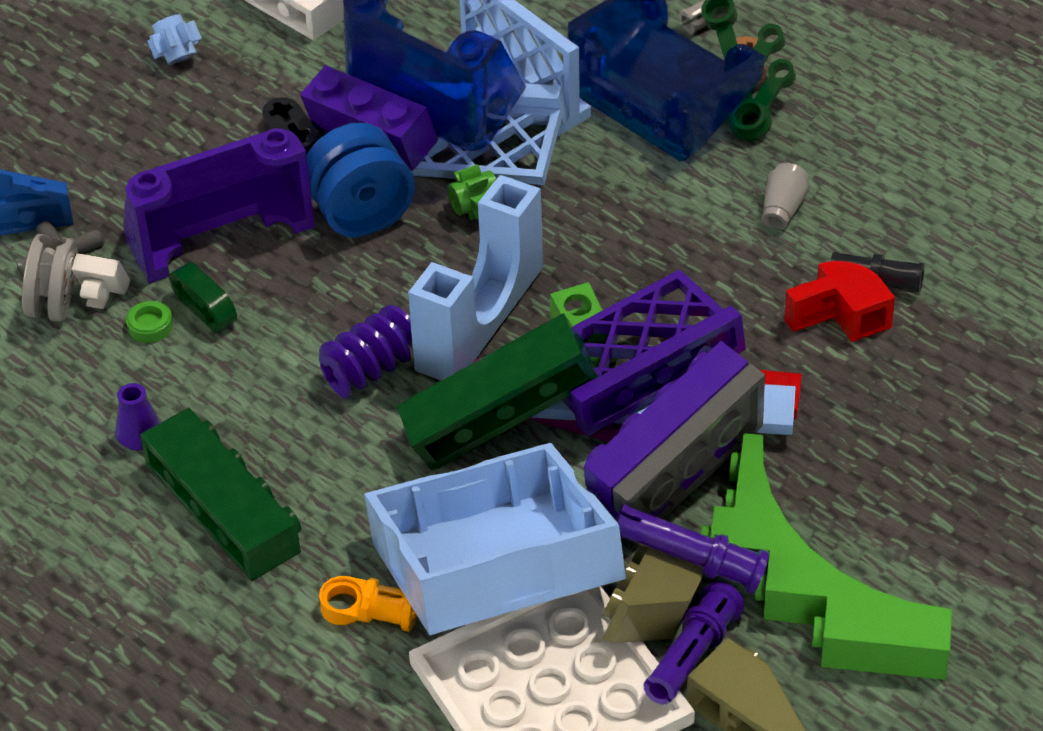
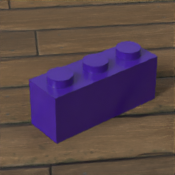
(341, 99)

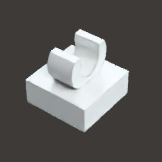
(99, 278)

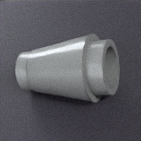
(784, 193)

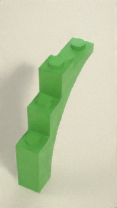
(850, 619)

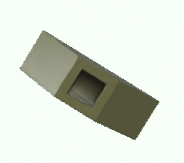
(651, 597)

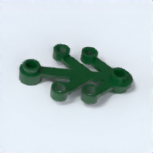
(759, 106)

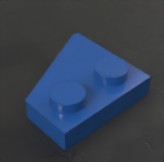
(31, 200)

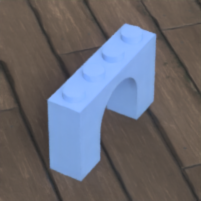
(459, 312)

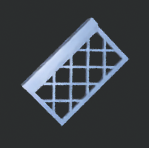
(548, 41)
(536, 106)

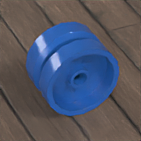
(359, 179)

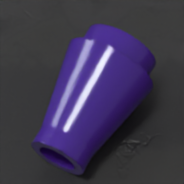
(133, 415)

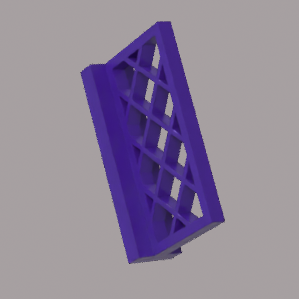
(637, 381)

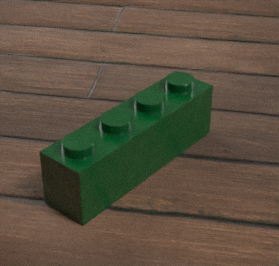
(497, 392)
(222, 493)

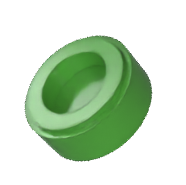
(149, 321)

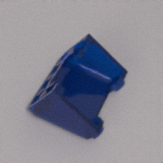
(656, 77)
(463, 89)

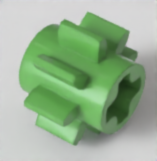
(469, 190)

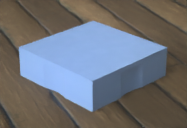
(494, 538)

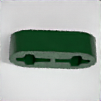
(203, 297)

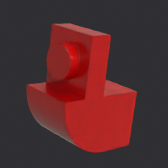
(842, 292)

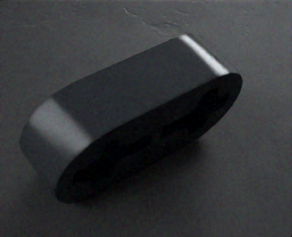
(297, 124)

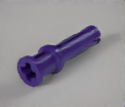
(713, 555)
(667, 676)

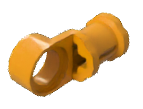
(372, 602)

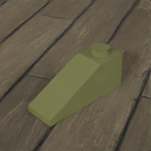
(740, 692)

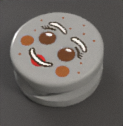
(50, 276)

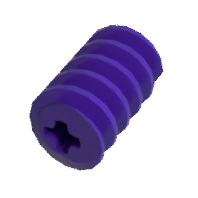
(365, 349)

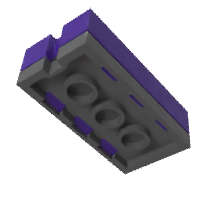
(679, 436)

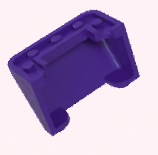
(213, 188)

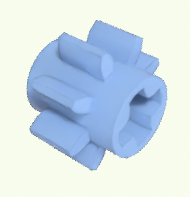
(174, 39)

